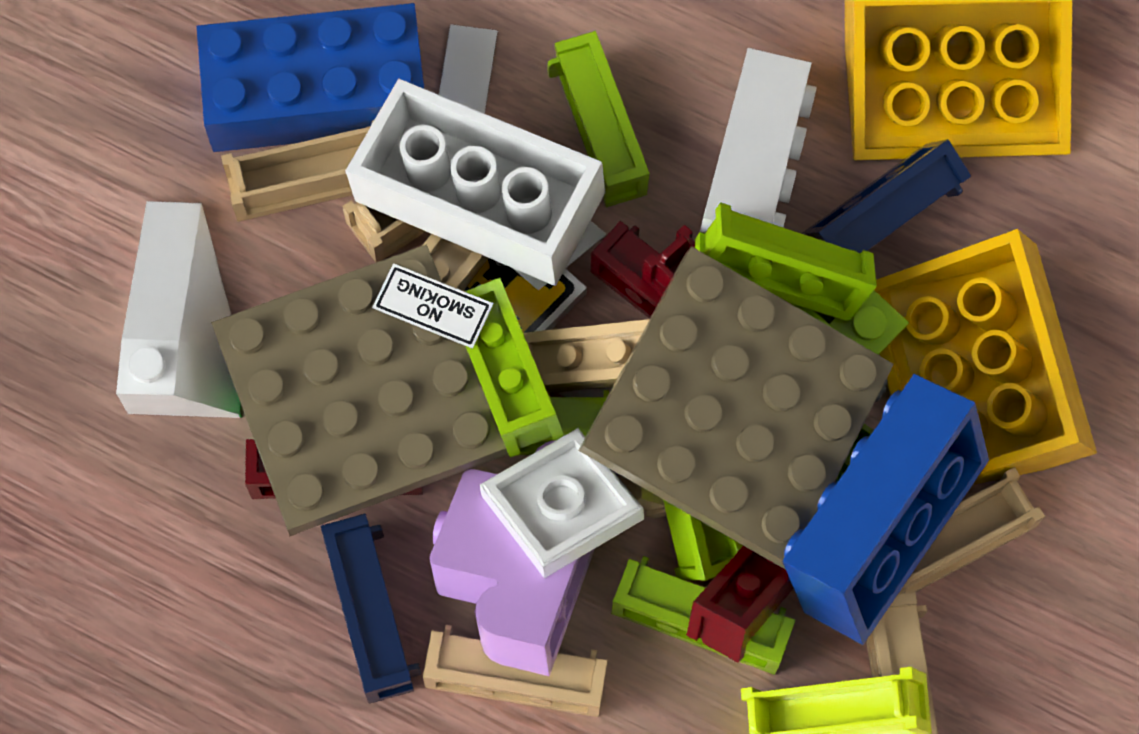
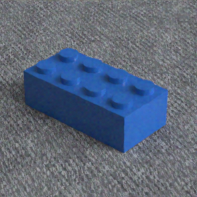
(303, 74)
(886, 508)

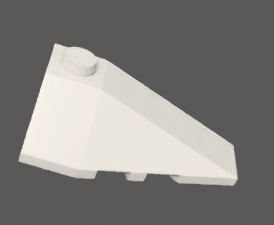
(168, 342)

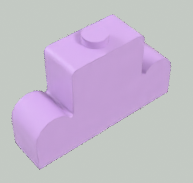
(481, 563)

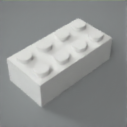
(476, 181)

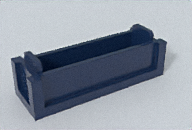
(894, 198)
(368, 608)

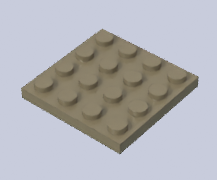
(352, 397)
(736, 406)

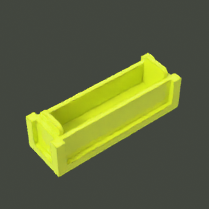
(847, 707)

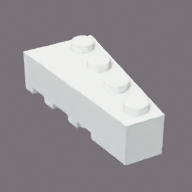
(762, 137)

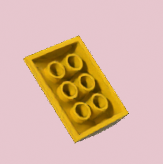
(961, 72)
(993, 336)

